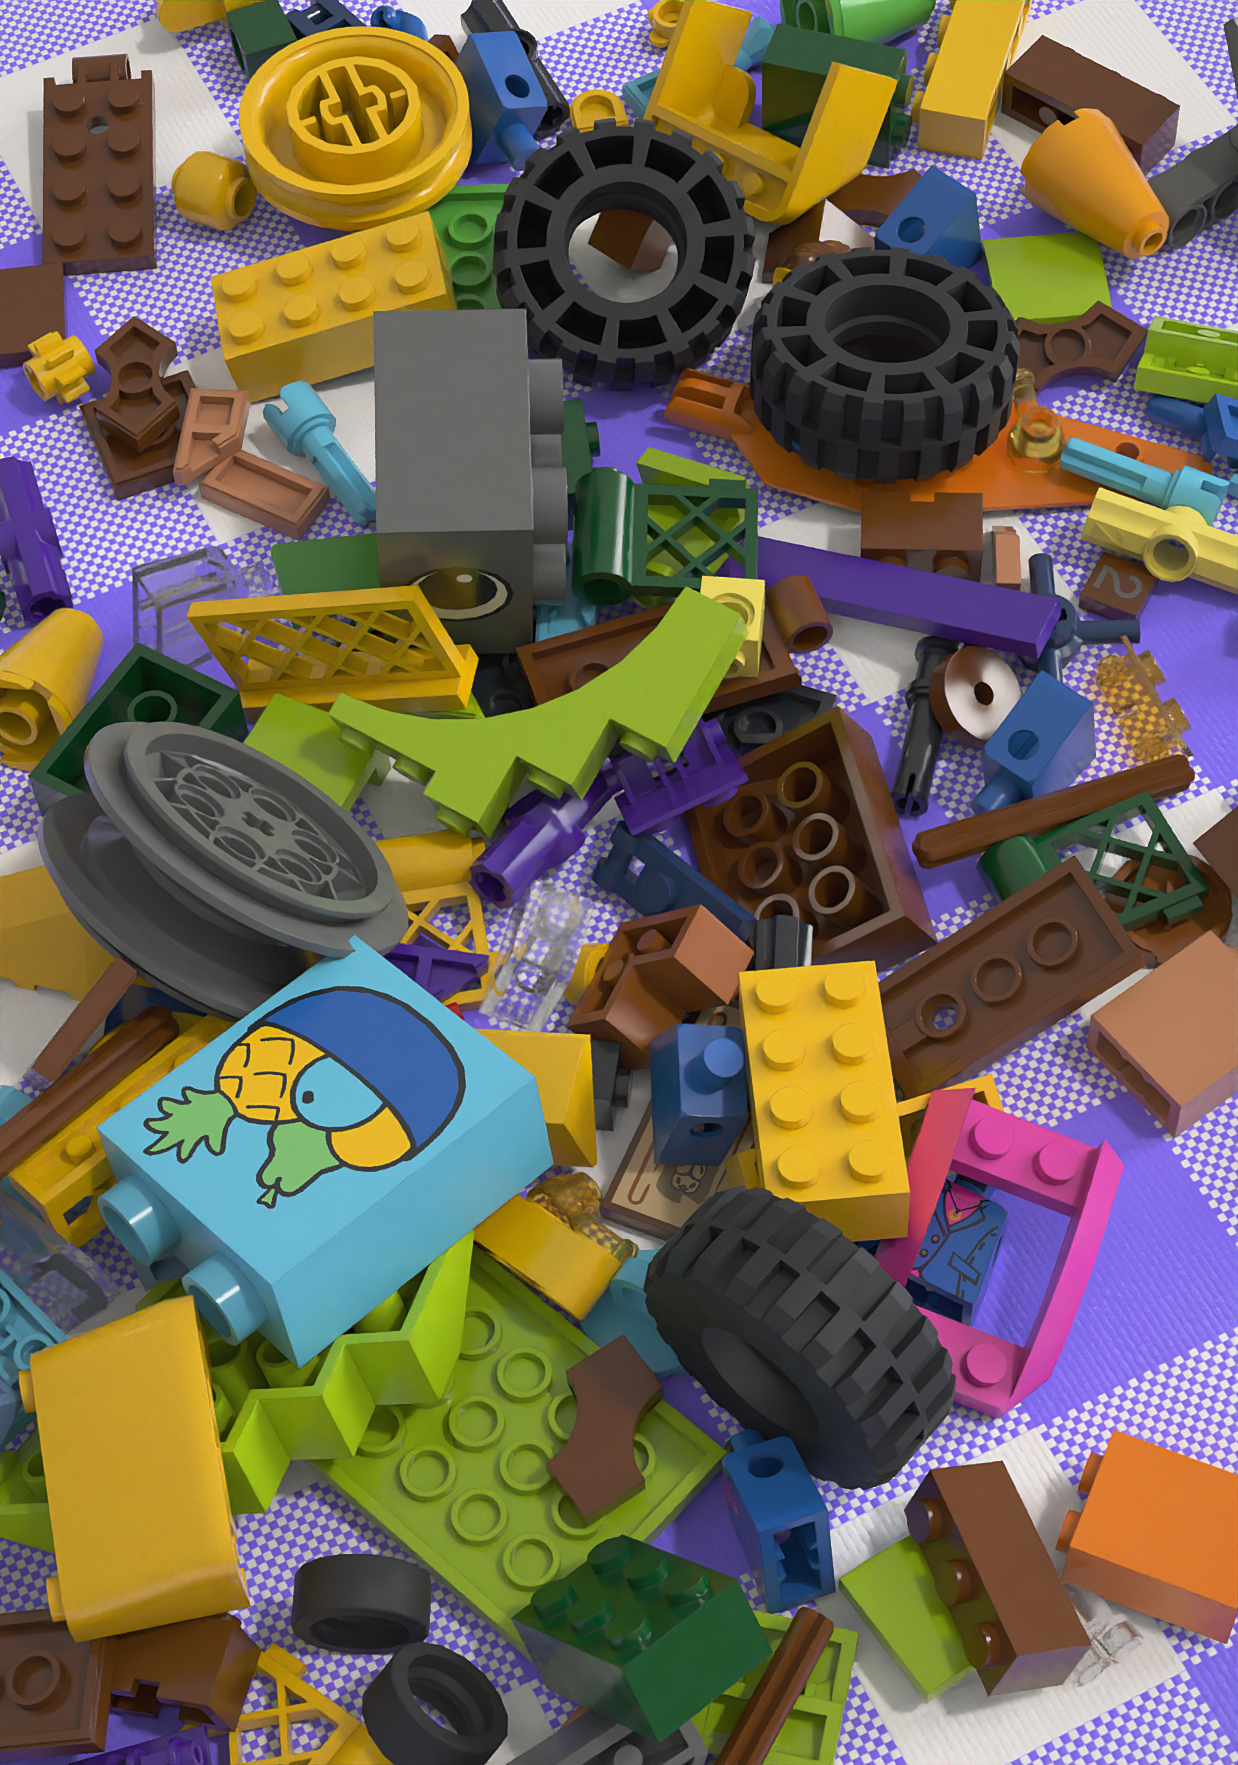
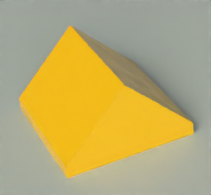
(564, 1085)

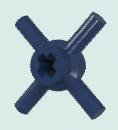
(1069, 631)

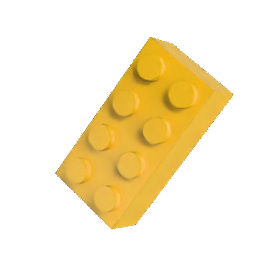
(314, 307)
(825, 1096)

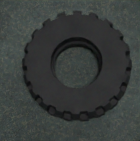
(641, 174)
(883, 364)
(801, 1335)

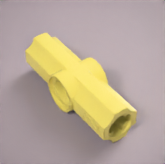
(1142, 533)

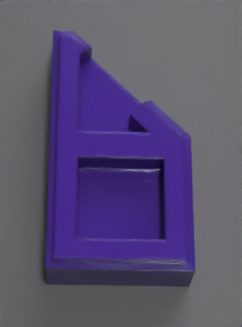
(439, 970)

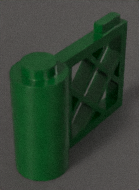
(614, 527)
(1021, 860)

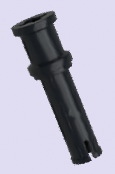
(923, 731)

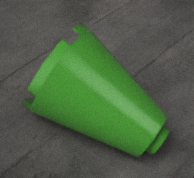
(858, 19)

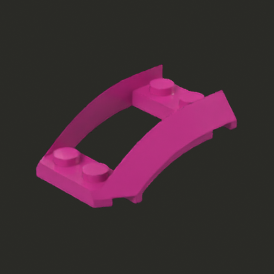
(1033, 1166)

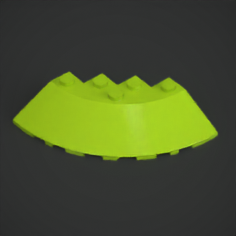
(285, 1413)

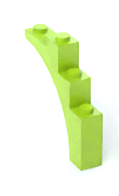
(562, 744)

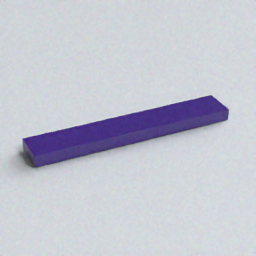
(910, 597)

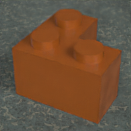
(656, 975)

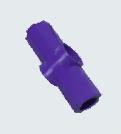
(30, 543)
(537, 838)

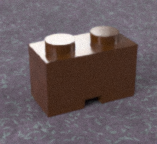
(924, 535)
(189, 1666)

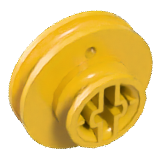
(356, 127)

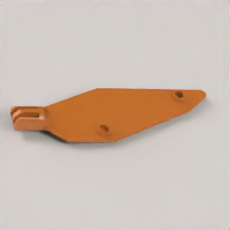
(721, 405)

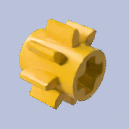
(59, 367)

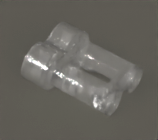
(1110, 1634)

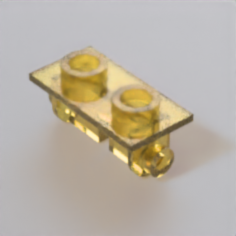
(1133, 682)

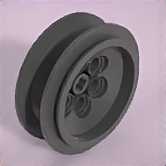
(214, 866)

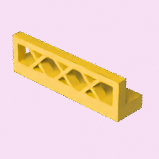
(75, 1159)

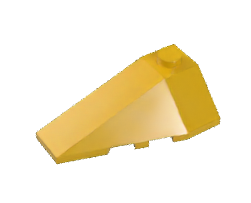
(44, 940)

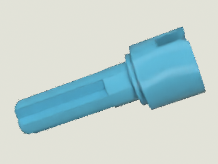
(309, 431)
(1149, 483)

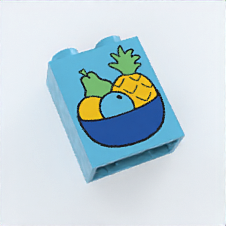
(321, 1153)

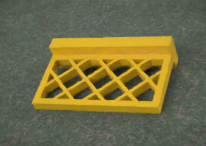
(381, 674)

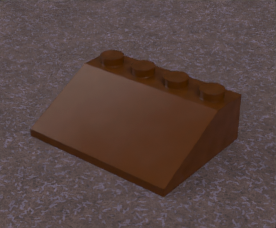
(818, 844)

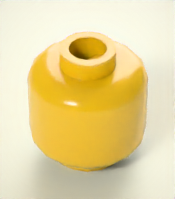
(213, 190)

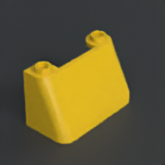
(135, 1474)

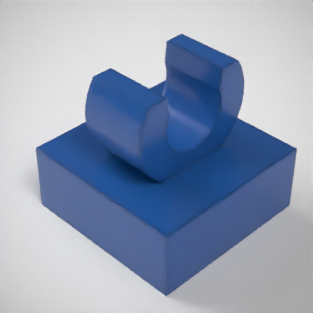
(1222, 431)

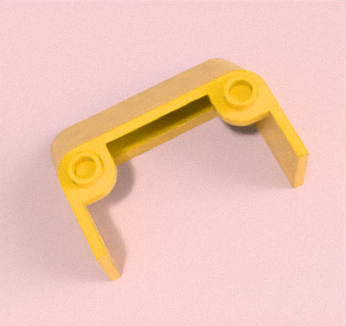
(714, 99)

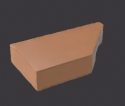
(210, 431)
(1006, 557)

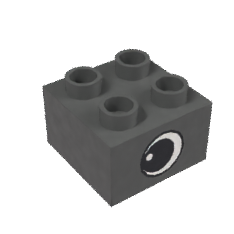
(469, 471)

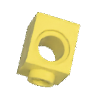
(748, 599)

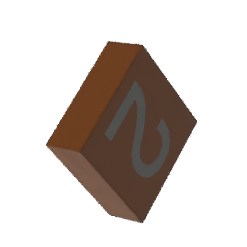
(1118, 588)

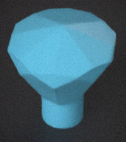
(755, 44)

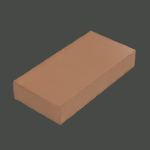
(265, 493)

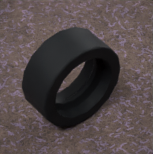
(361, 1603)
(449, 1685)

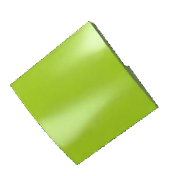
(1046, 275)
(1188, 361)
(903, 1611)
(815, 1720)

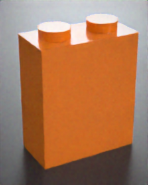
(1157, 1535)

